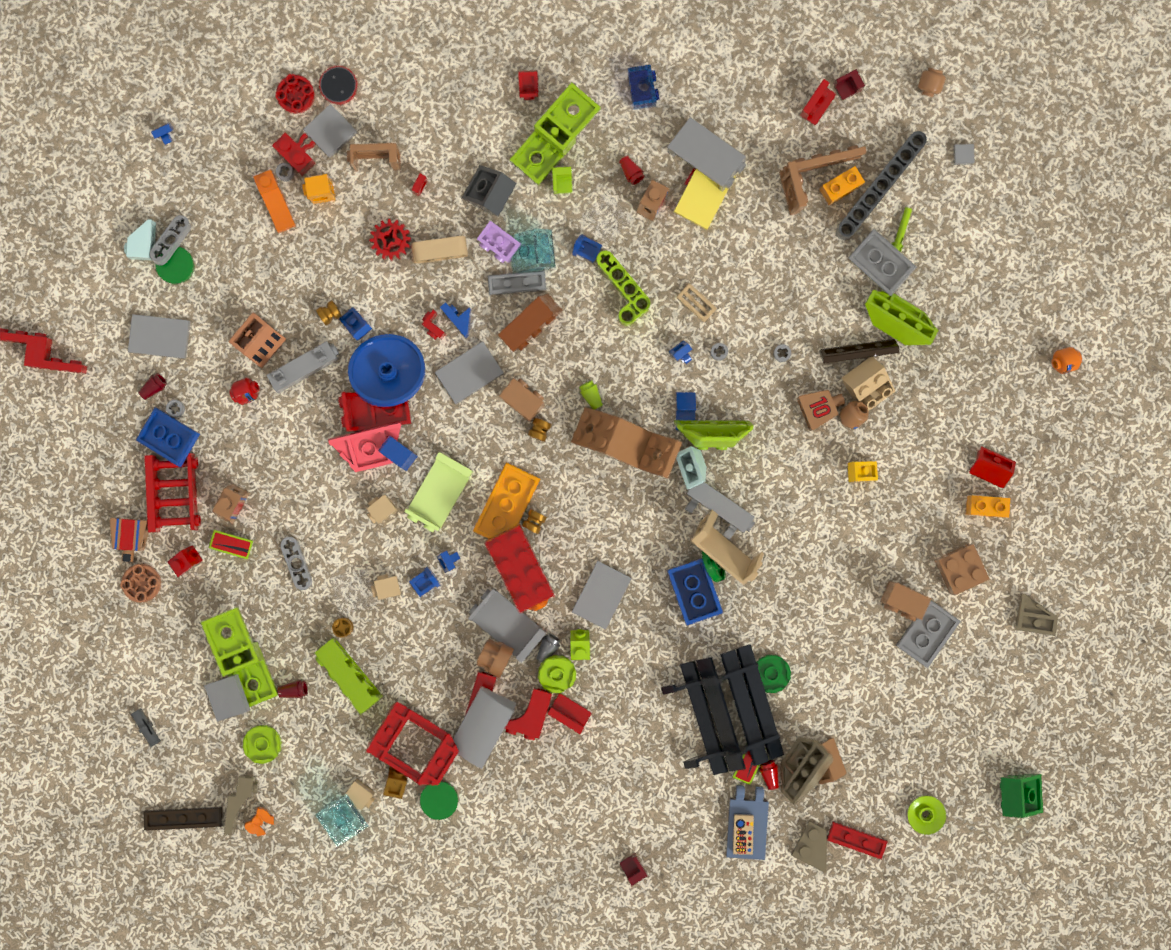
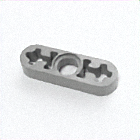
(173, 226)
(304, 565)

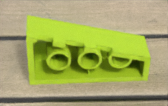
(348, 675)

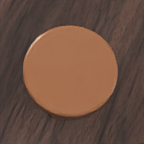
(141, 583)

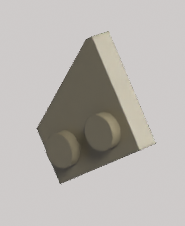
(1035, 618)
(812, 846)

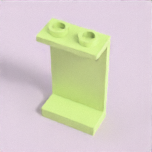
(438, 493)

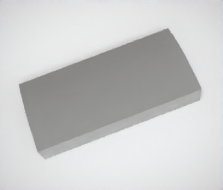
(483, 726)

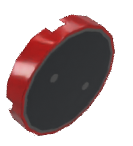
(338, 85)

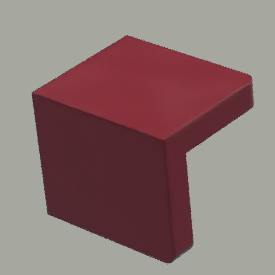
(849, 84)
(633, 869)

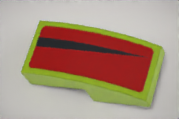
(230, 544)
(746, 775)

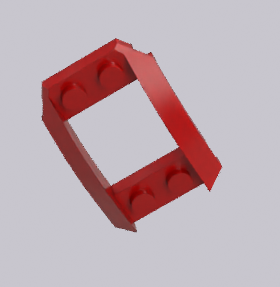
(389, 731)

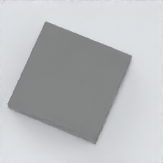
(330, 131)
(227, 697)

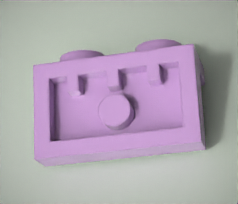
(499, 242)

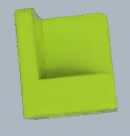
(562, 180)

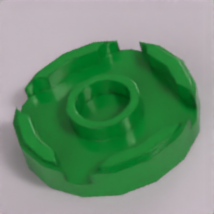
(178, 268)
(714, 570)
(774, 673)
(439, 800)

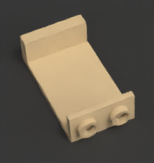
(725, 552)

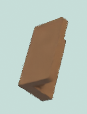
(836, 769)

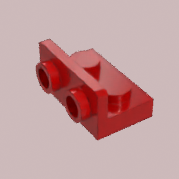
(818, 103)

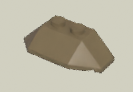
(803, 768)

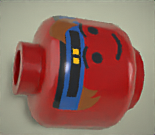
(244, 391)

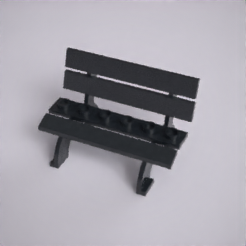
(721, 716)

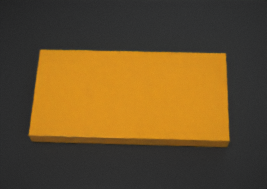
(506, 501)

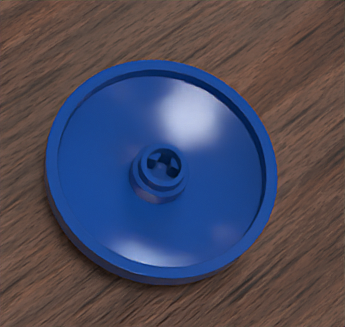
(386, 370)

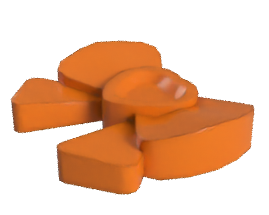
(254, 825)

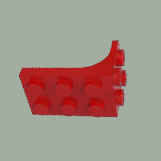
(362, 415)

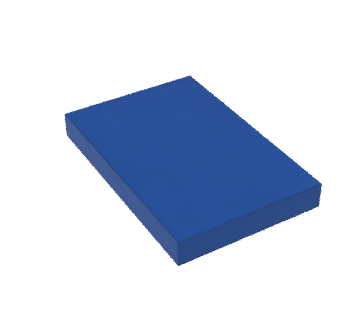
(167, 437)

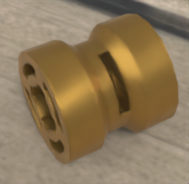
(328, 313)
(539, 429)
(536, 517)
(340, 625)

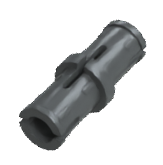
(145, 727)

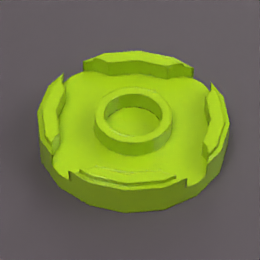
(556, 674)
(267, 744)

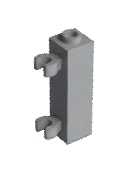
(303, 366)
(726, 509)

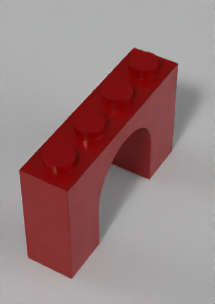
(531, 721)

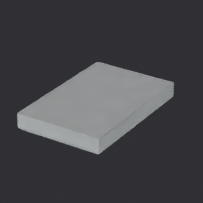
(882, 262)
(159, 336)
(469, 372)
(601, 595)
(928, 636)

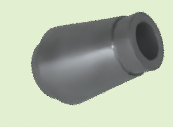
(548, 647)

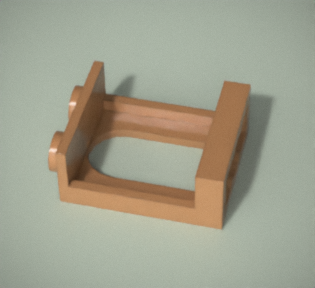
(374, 151)

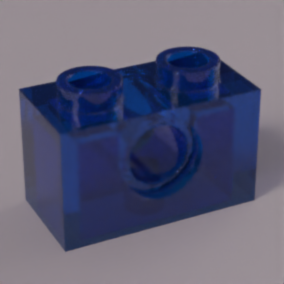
(640, 75)

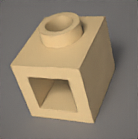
(380, 509)
(385, 587)
(360, 795)

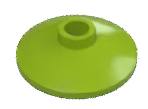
(931, 823)

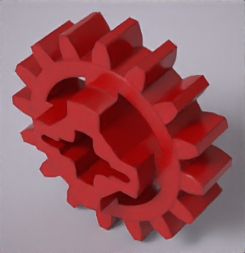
(393, 231)

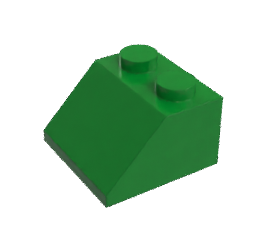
(1021, 795)

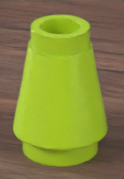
(591, 394)

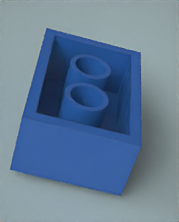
(694, 591)

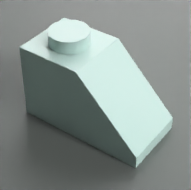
(141, 242)
(692, 466)

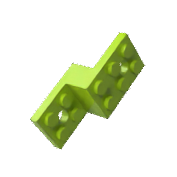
(555, 134)
(239, 655)

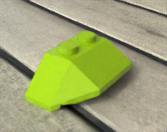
(900, 319)
(714, 432)

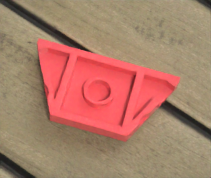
(362, 447)

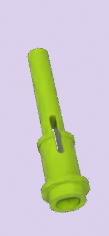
(902, 229)

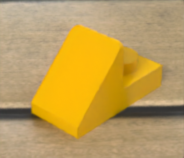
(862, 471)

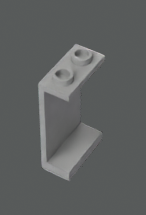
(707, 153)
(506, 624)

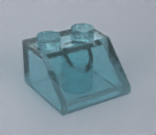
(535, 251)
(341, 819)

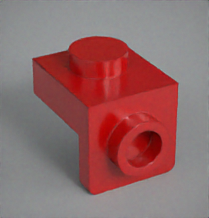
(528, 84)
(433, 331)
(184, 560)

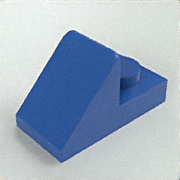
(462, 322)
(355, 323)
(685, 406)

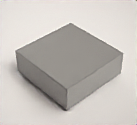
(963, 154)

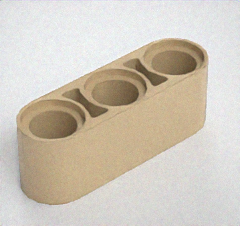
(439, 249)

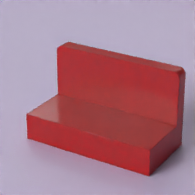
(993, 467)
(569, 713)

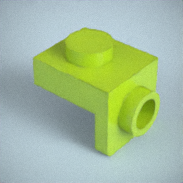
(580, 644)

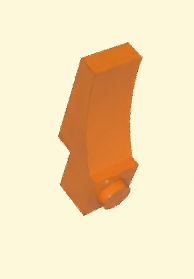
(274, 201)

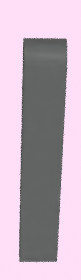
(884, 177)

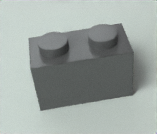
(489, 190)

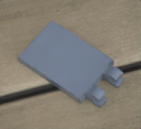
(759, 809)

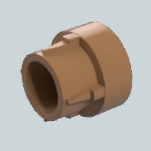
(494, 657)

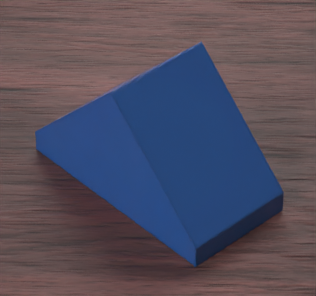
(397, 453)

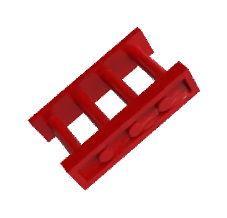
(155, 503)

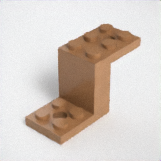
(626, 442)

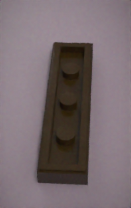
(859, 351)
(182, 818)

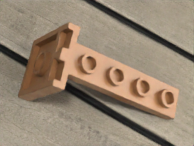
(793, 180)

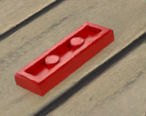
(857, 840)

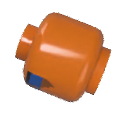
(1066, 360)

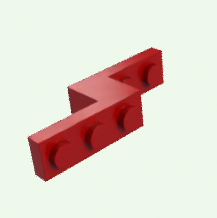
(39, 351)

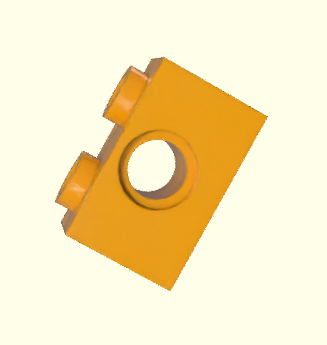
(842, 185)
(319, 189)
(988, 506)

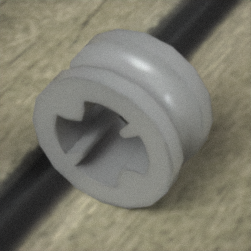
(279, 170)
(781, 347)
(722, 356)
(171, 412)

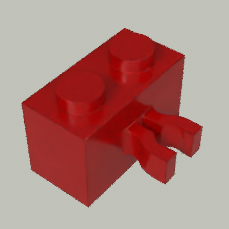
(294, 153)

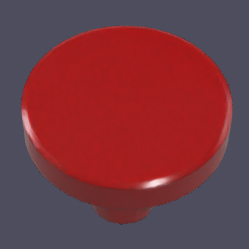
(295, 94)

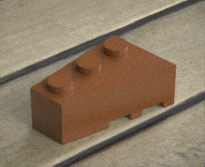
(530, 322)

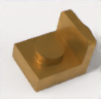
(395, 784)

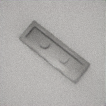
(517, 283)

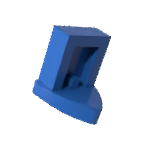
(586, 248)
(424, 582)

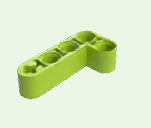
(620, 284)

